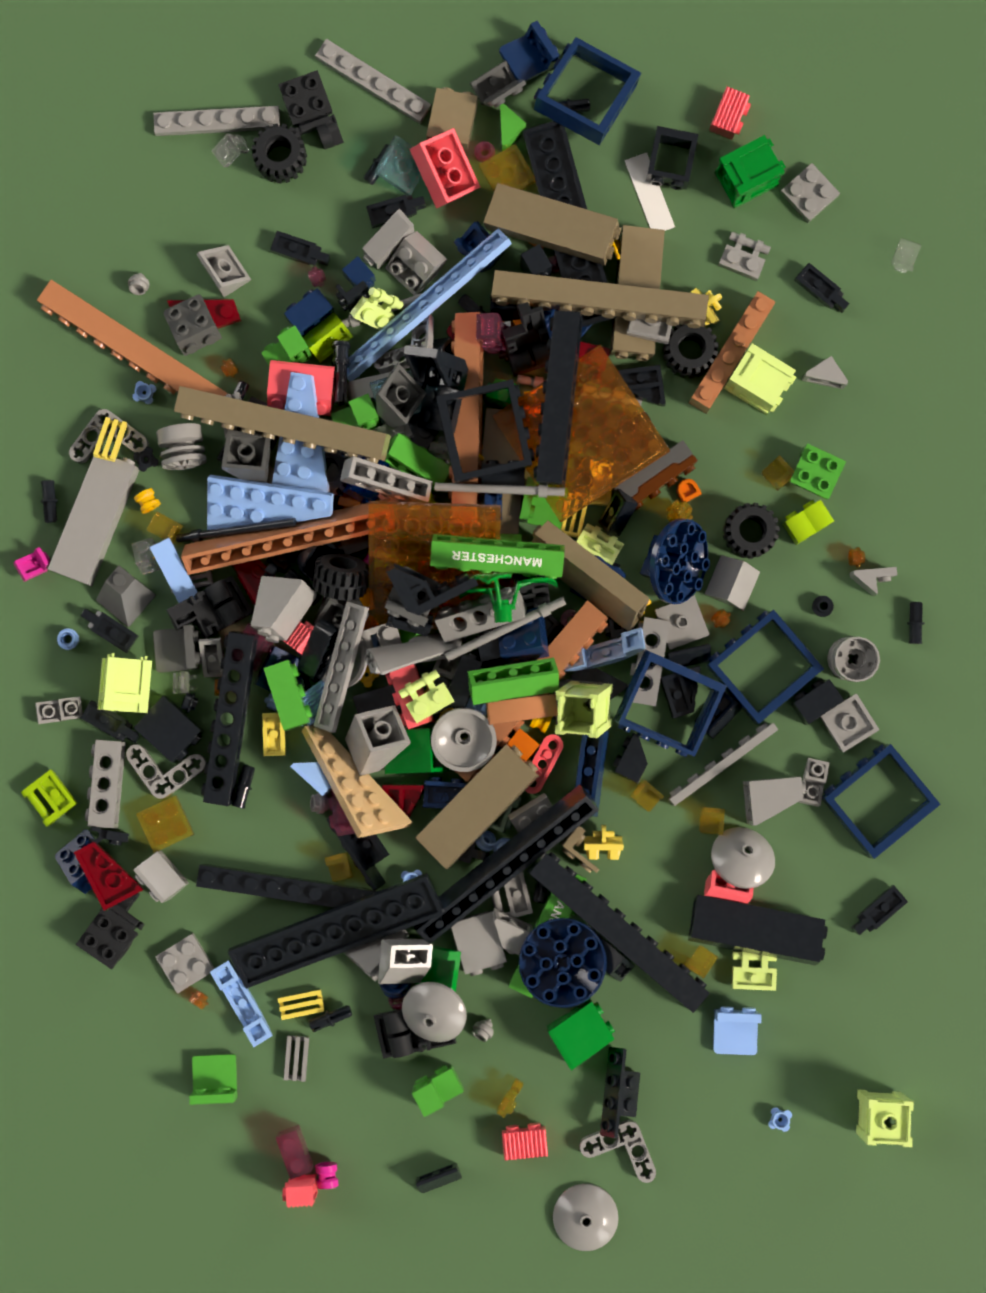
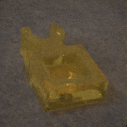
(508, 1102)

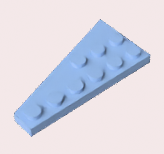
(294, 463)
(249, 502)

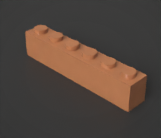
(732, 352)

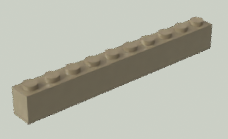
(600, 298)
(282, 423)

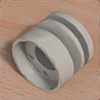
(182, 450)
(865, 659)

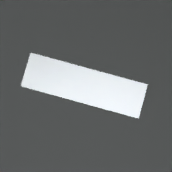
(649, 195)

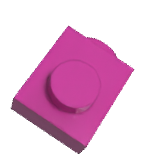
(32, 564)

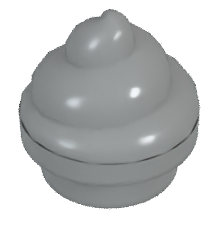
(138, 284)
(319, 803)
(483, 1030)

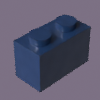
(308, 311)

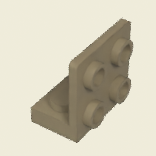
(576, 838)

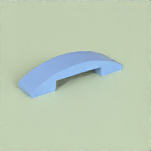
(610, 651)
(242, 1003)

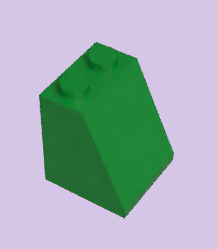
(417, 756)
(581, 1033)

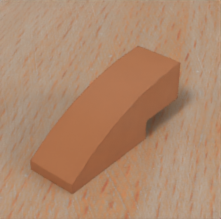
(522, 709)

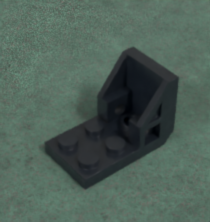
(441, 375)
(409, 583)

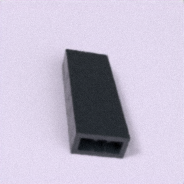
(757, 930)

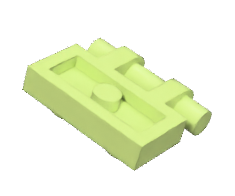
(374, 314)
(600, 543)
(429, 702)
(753, 977)

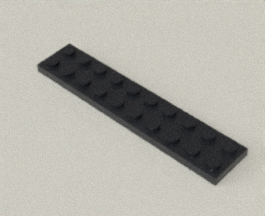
(559, 180)
(336, 931)

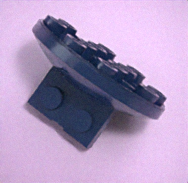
(676, 560)
(562, 962)

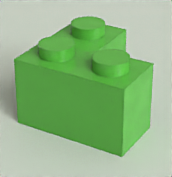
(289, 348)
(359, 414)
(435, 1090)

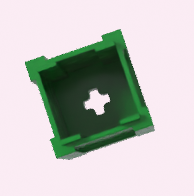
(749, 171)

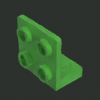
(817, 471)
(536, 509)
(214, 1079)

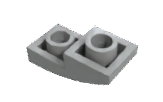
(58, 710)
(815, 778)

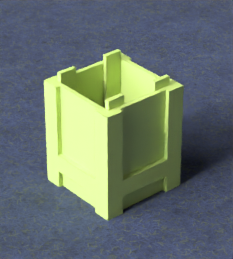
(760, 379)
(124, 684)
(574, 714)
(875, 1109)

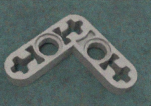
(390, 359)
(95, 425)
(159, 777)
(629, 1142)

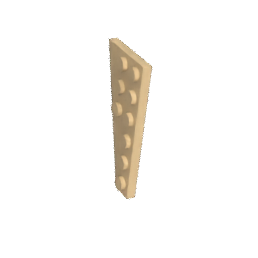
(360, 797)

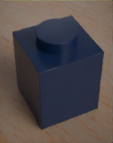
(357, 272)

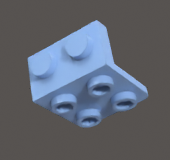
(736, 1030)

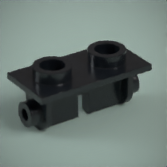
(400, 623)

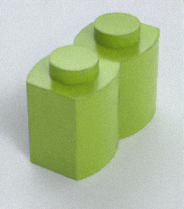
(807, 522)

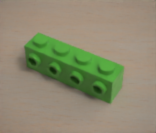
(513, 681)

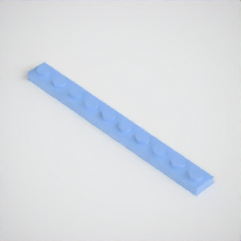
(427, 303)

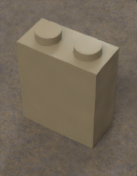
(453, 111)

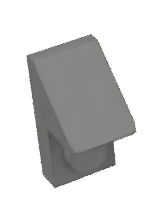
(867, 578)
(211, 654)

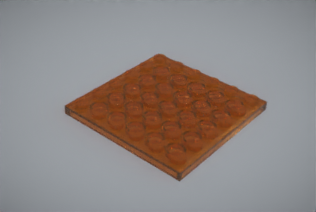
(607, 438)
(404, 536)

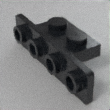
(365, 854)
(619, 1093)

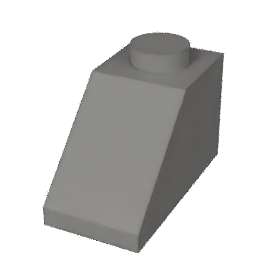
(511, 931)

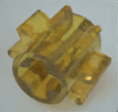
(679, 510)

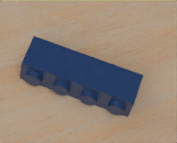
(592, 765)

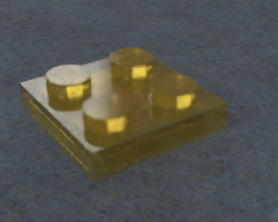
(508, 169)
(165, 824)

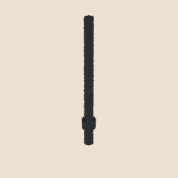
(198, 535)

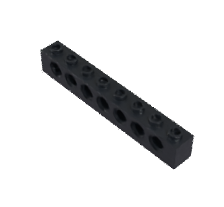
(210, 790)

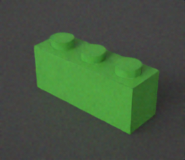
(415, 460)
(288, 694)

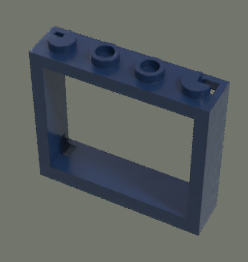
(571, 119)
(784, 695)
(703, 721)
(903, 826)

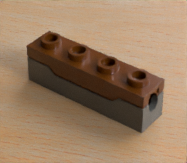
(659, 473)

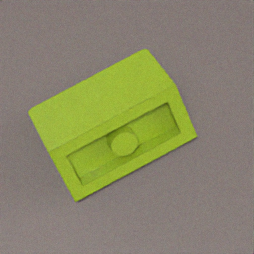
(321, 337)

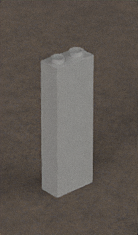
(94, 519)

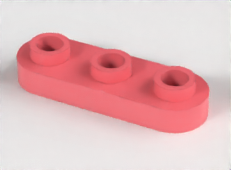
(548, 755)

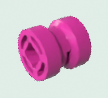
(326, 1175)

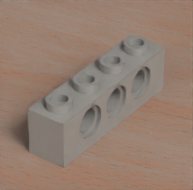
(385, 480)
(660, 628)
(453, 629)
(112, 795)

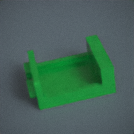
(443, 967)

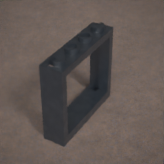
(523, 432)

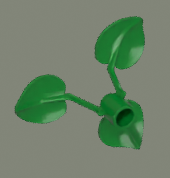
(502, 608)

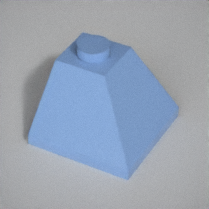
(313, 775)

